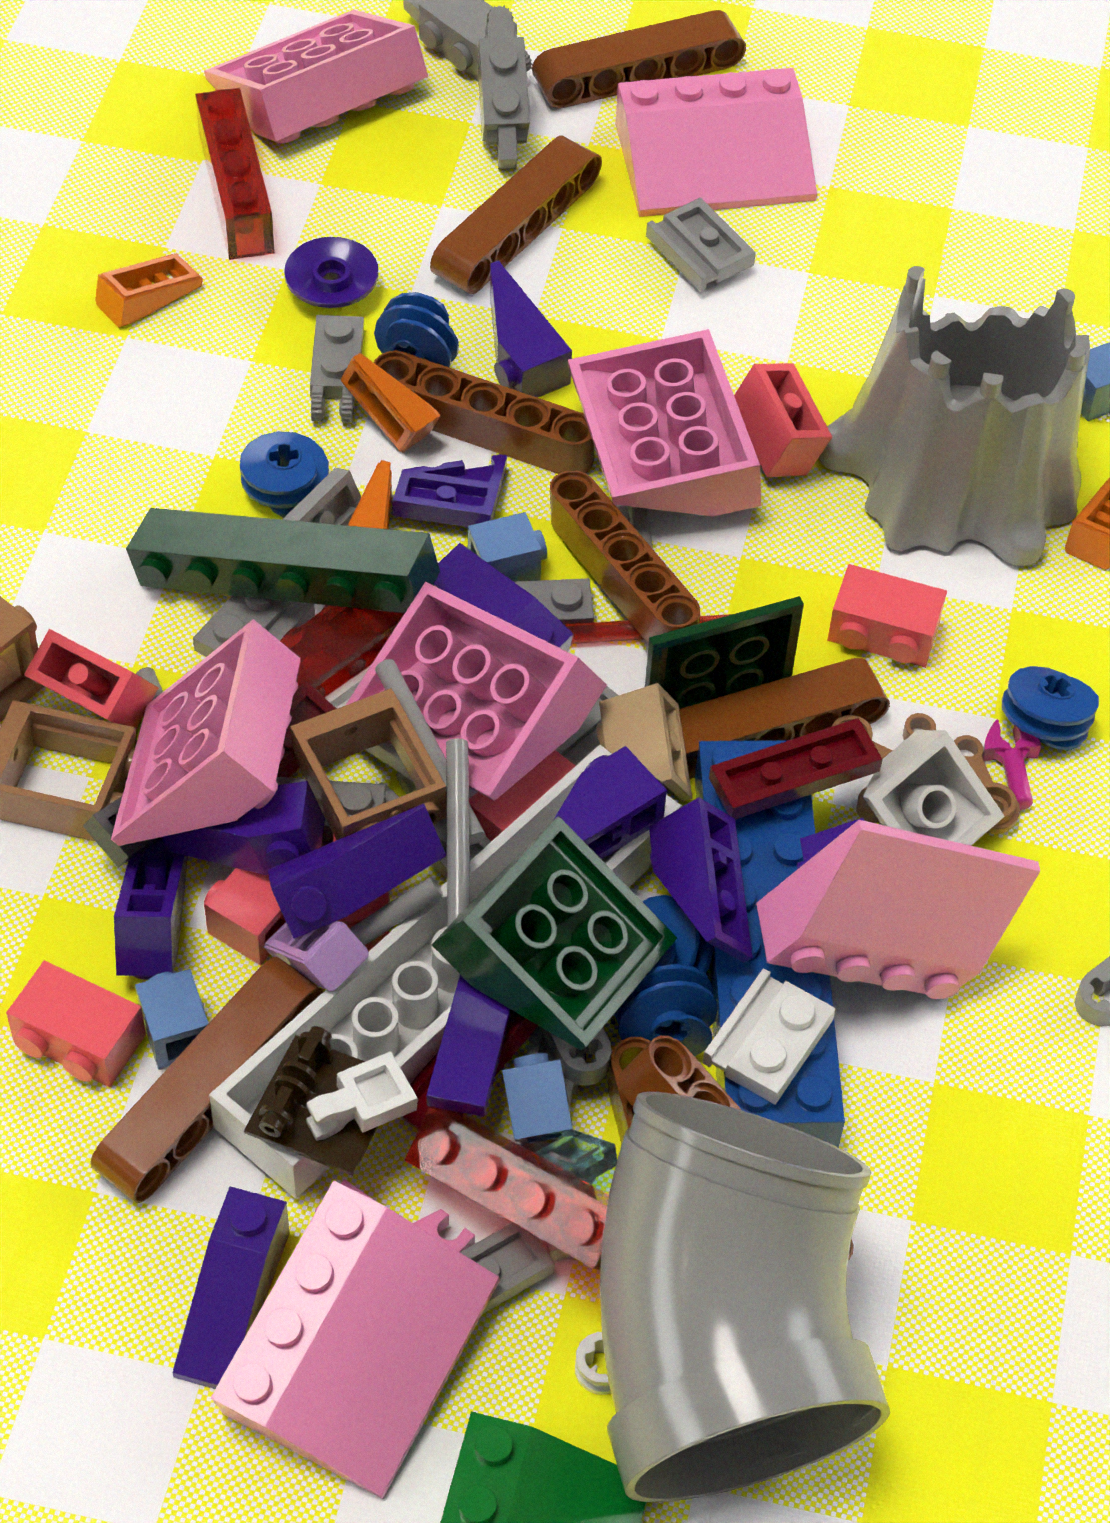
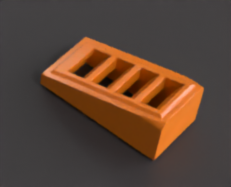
(129, 294)
(392, 405)
(375, 503)
(1091, 530)

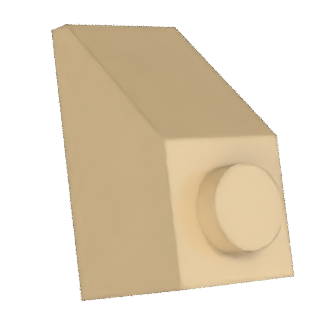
(652, 730)

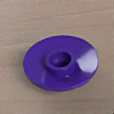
(331, 272)

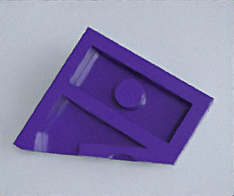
(450, 492)

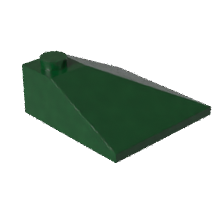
(726, 653)
(557, 937)

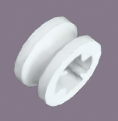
(587, 1377)

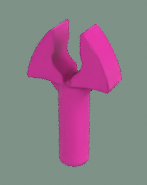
(1013, 759)

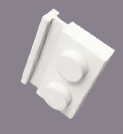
(769, 1036)

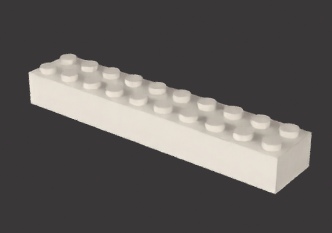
(397, 994)

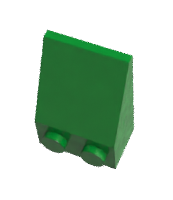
(532, 1477)

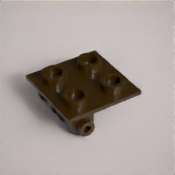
(281, 1114)

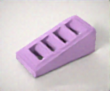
(323, 955)

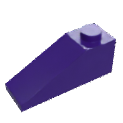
(527, 347)
(487, 588)
(613, 802)
(261, 837)
(701, 869)
(354, 870)
(150, 913)
(231, 1284)

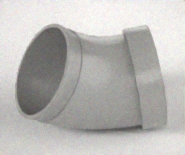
(729, 1301)

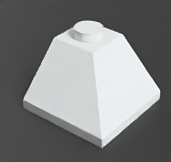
(932, 790)

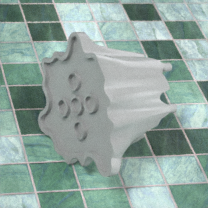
(969, 426)

